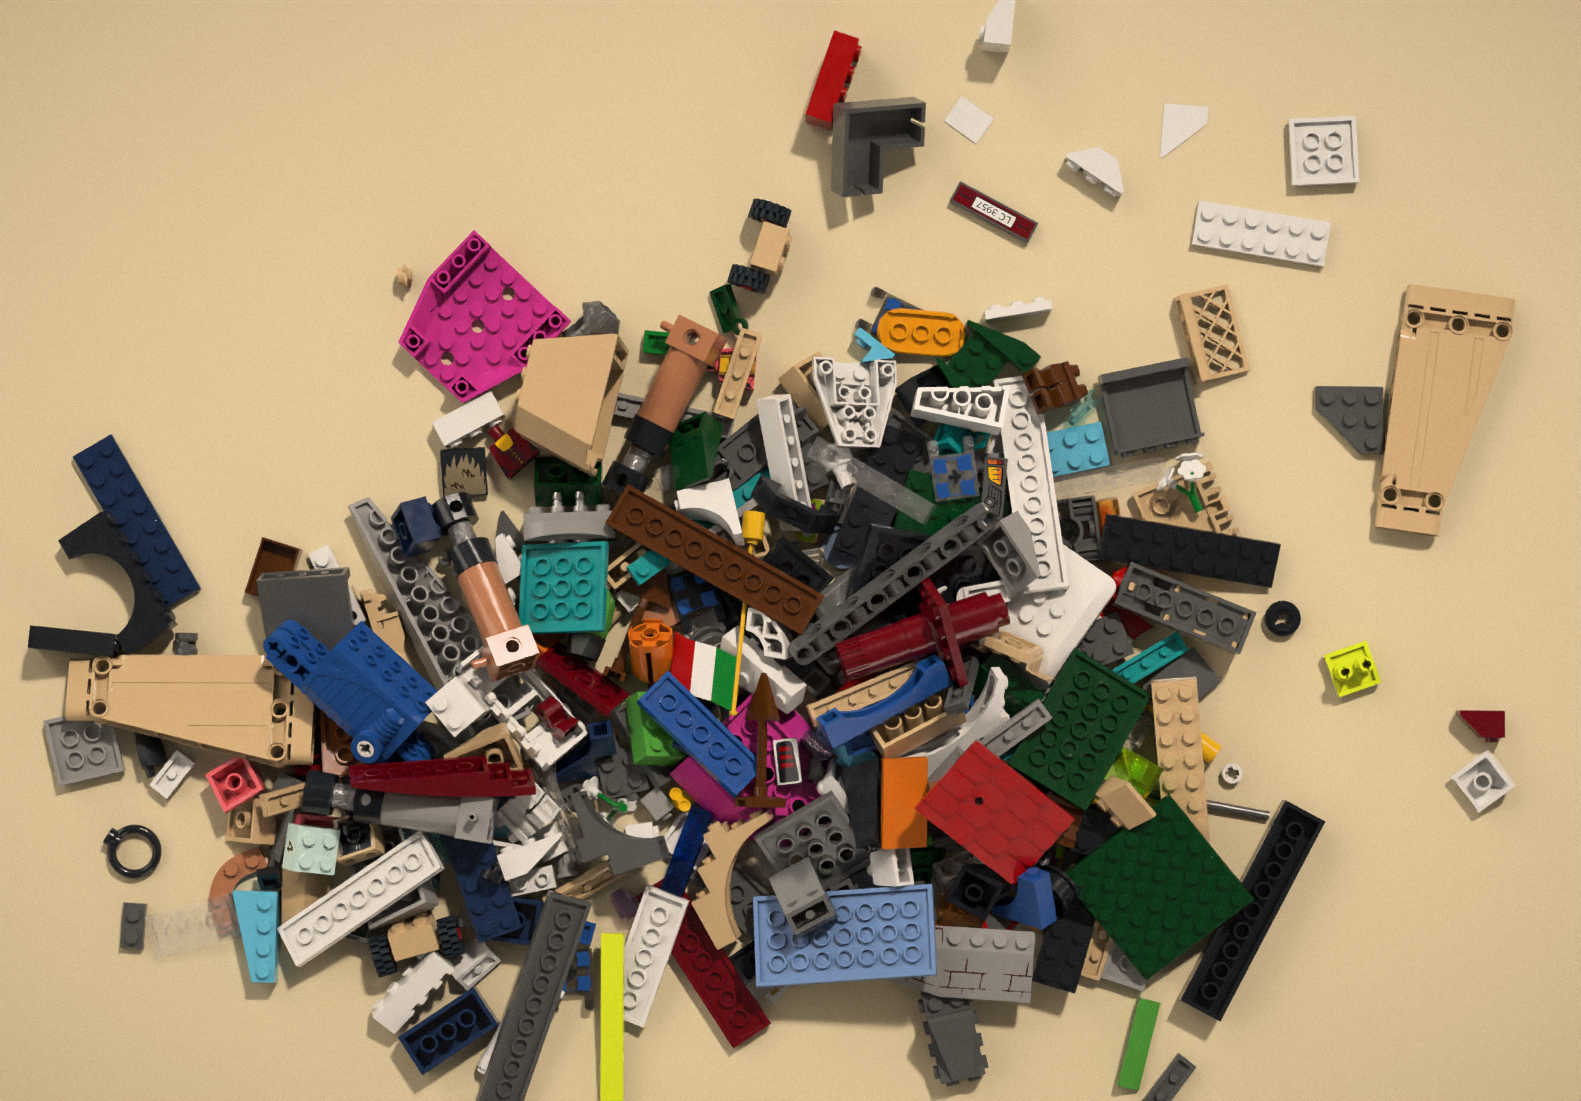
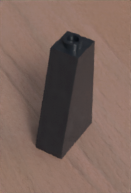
(73, 641)
(864, 802)

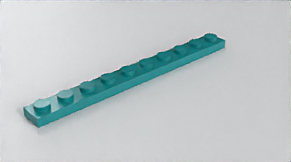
(1141, 665)

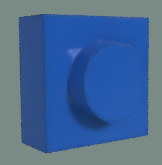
(588, 932)

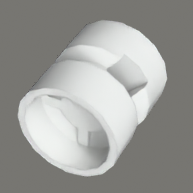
(559, 848)

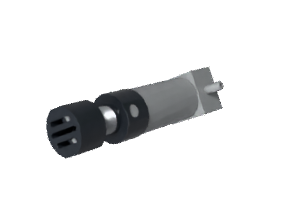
(444, 815)

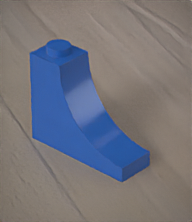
(1033, 900)

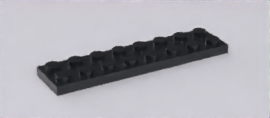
(1189, 550)

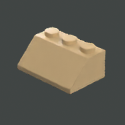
(800, 384)

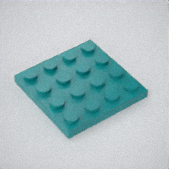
(564, 587)

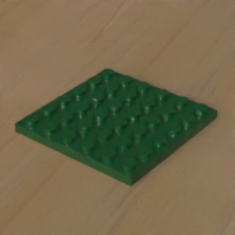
(1158, 887)

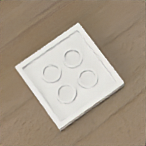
(1323, 151)

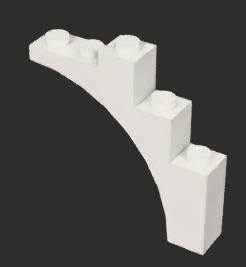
(981, 720)

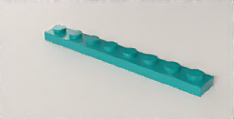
(652, 563)

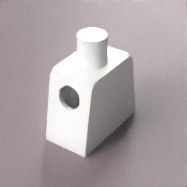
(891, 867)

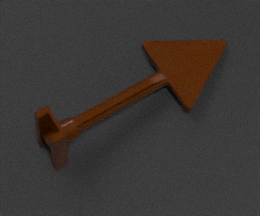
(652, 590)
(763, 710)

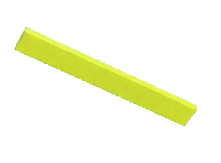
(612, 1016)

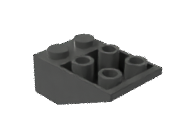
(803, 898)

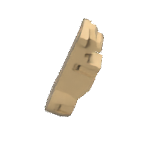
(384, 625)

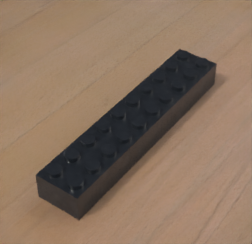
(1239, 937)

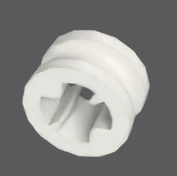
(1235, 767)

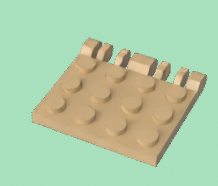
(1175, 508)

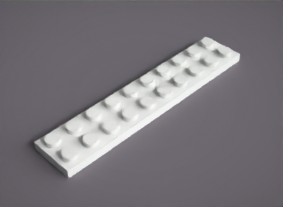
(1033, 484)

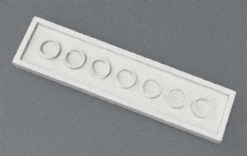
(360, 898)

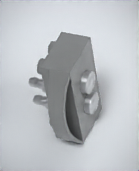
(567, 526)

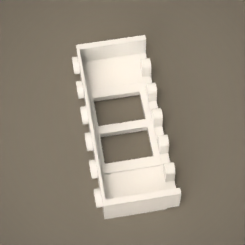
(538, 743)

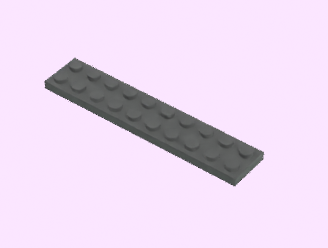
(534, 998)

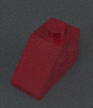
(1484, 723)

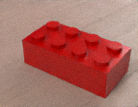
(832, 79)

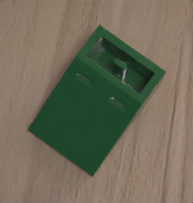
(695, 450)

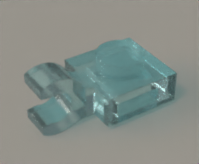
(1080, 410)

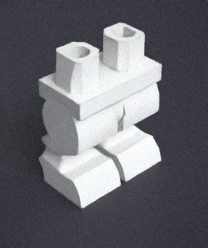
(521, 818)

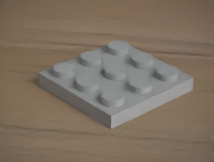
(83, 749)

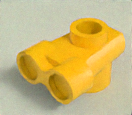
(681, 799)

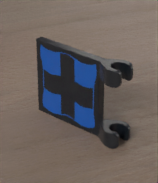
(693, 596)

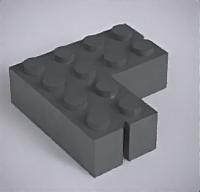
(863, 133)

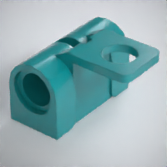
(950, 439)

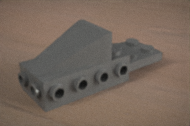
(953, 1039)

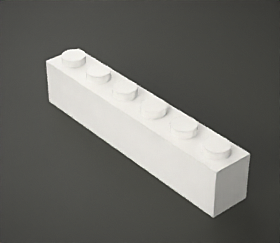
(783, 449)

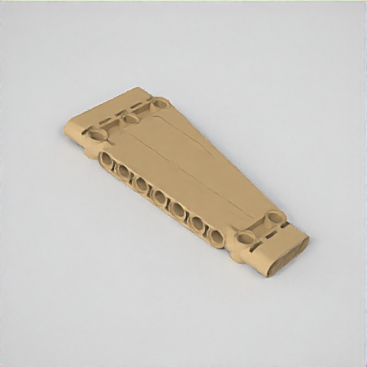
(1436, 399)
(198, 702)

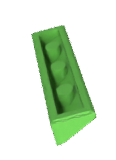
(1138, 1044)

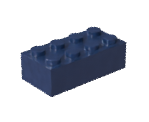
(449, 1030)

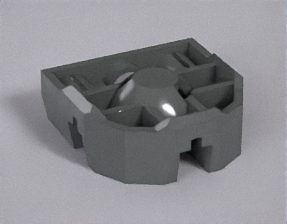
(1072, 526)

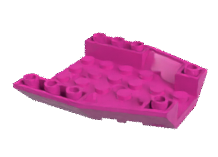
(469, 290)
(715, 798)

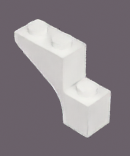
(508, 561)

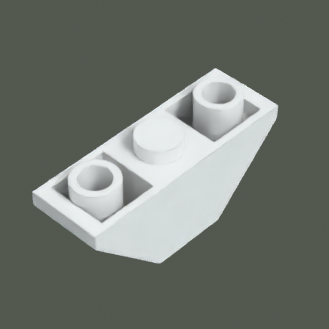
(1098, 167)

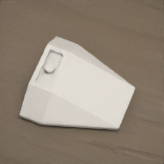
(855, 399)

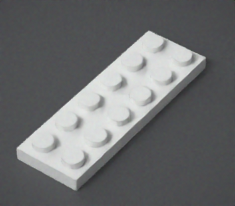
(1261, 233)
(649, 950)

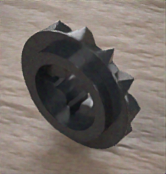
(1293, 619)

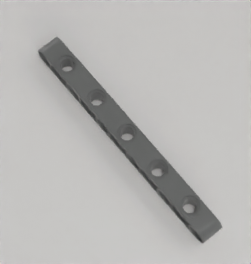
(893, 583)

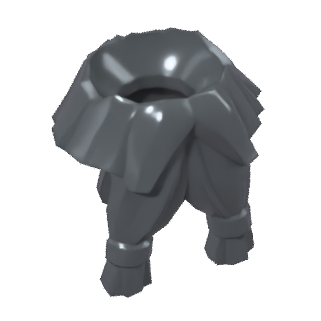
(596, 320)

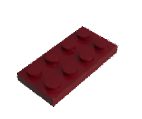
(582, 679)

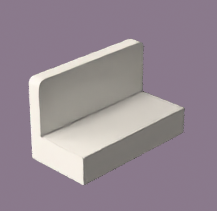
(474, 963)

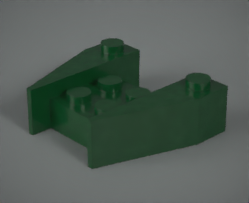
(985, 357)

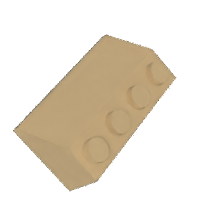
(915, 726)

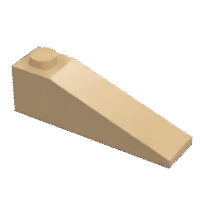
(300, 892)

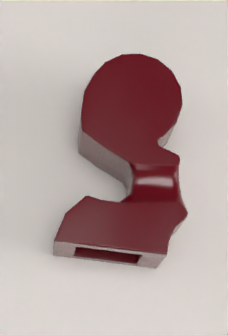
(553, 714)

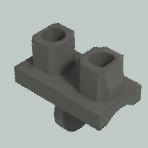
(837, 499)

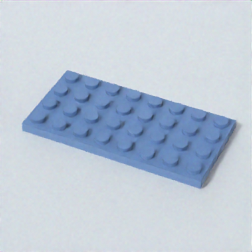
(875, 938)

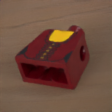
(511, 450)

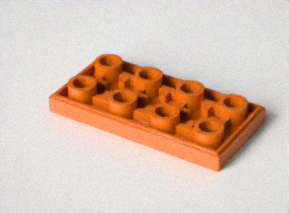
(902, 787)

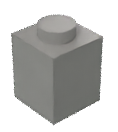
(658, 804)

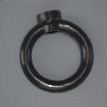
(113, 839)

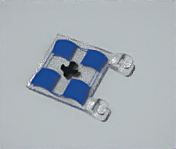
(953, 474)

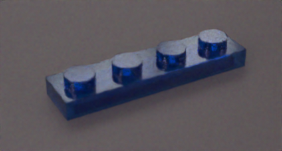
(687, 851)

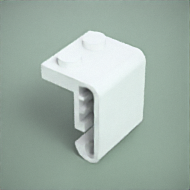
(458, 705)

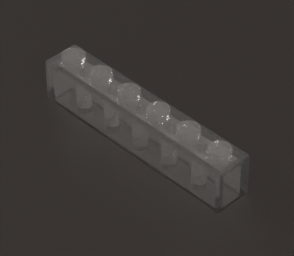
(871, 480)

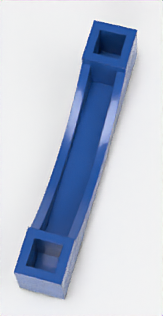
(926, 680)

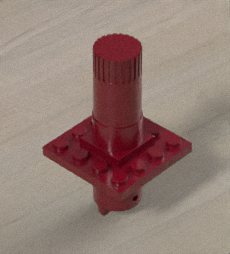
(936, 630)

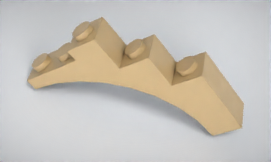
(716, 871)

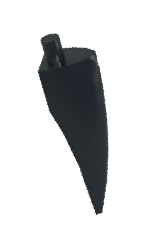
(150, 753)

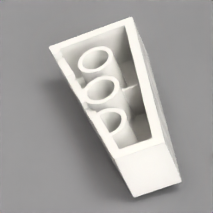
(963, 407)
(785, 685)
(411, 989)

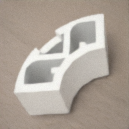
(772, 634)

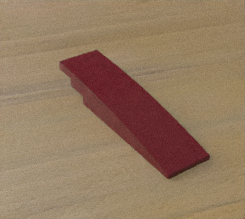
(444, 777)

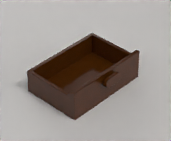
(272, 557)

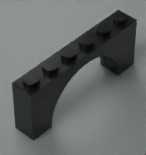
(150, 614)

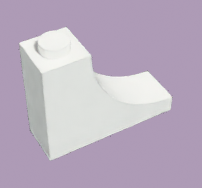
(713, 504)

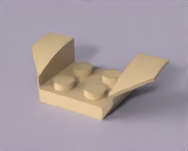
(1017, 648)

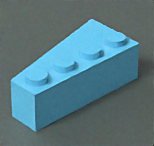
(258, 922)

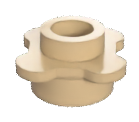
(404, 276)

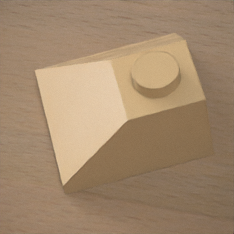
(249, 826)

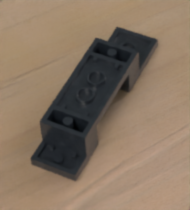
(1069, 936)

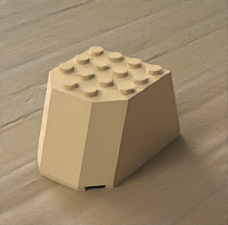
(571, 396)

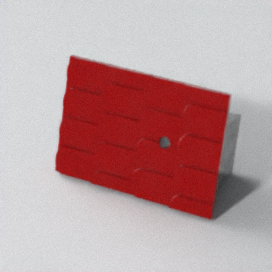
(1003, 827)

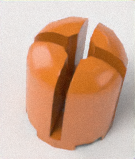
(651, 651)

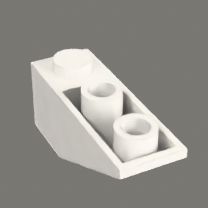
(523, 859)

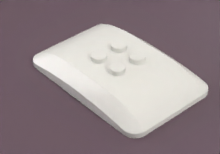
(1059, 617)

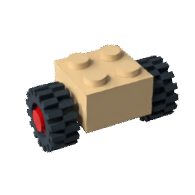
(769, 250)
(415, 937)

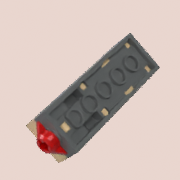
(1182, 607)

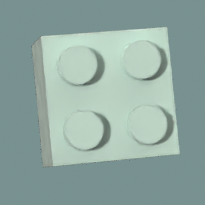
(311, 849)

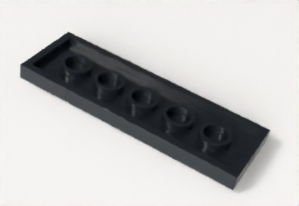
(893, 459)

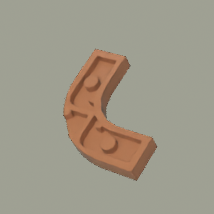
(235, 870)

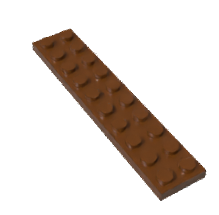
(714, 559)

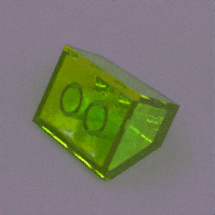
(1137, 770)

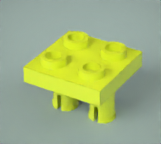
(1352, 668)

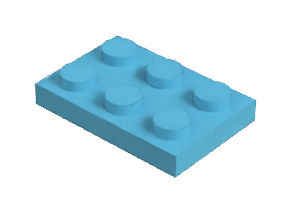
(1077, 449)

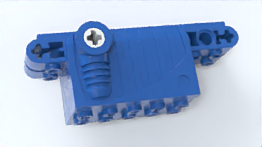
(360, 688)

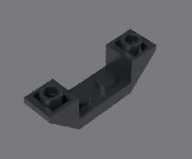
(792, 511)

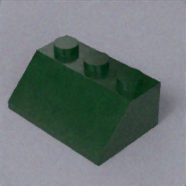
(556, 475)
(1019, 691)

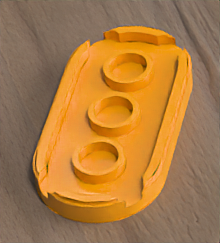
(921, 332)

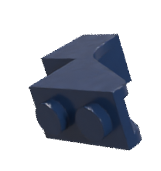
(581, 760)

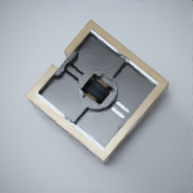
(358, 841)

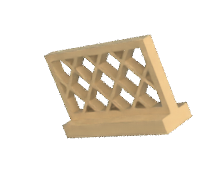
(1193, 333)

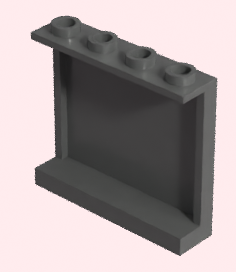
(1150, 407)
(312, 598)

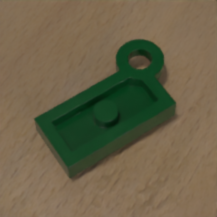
(727, 309)

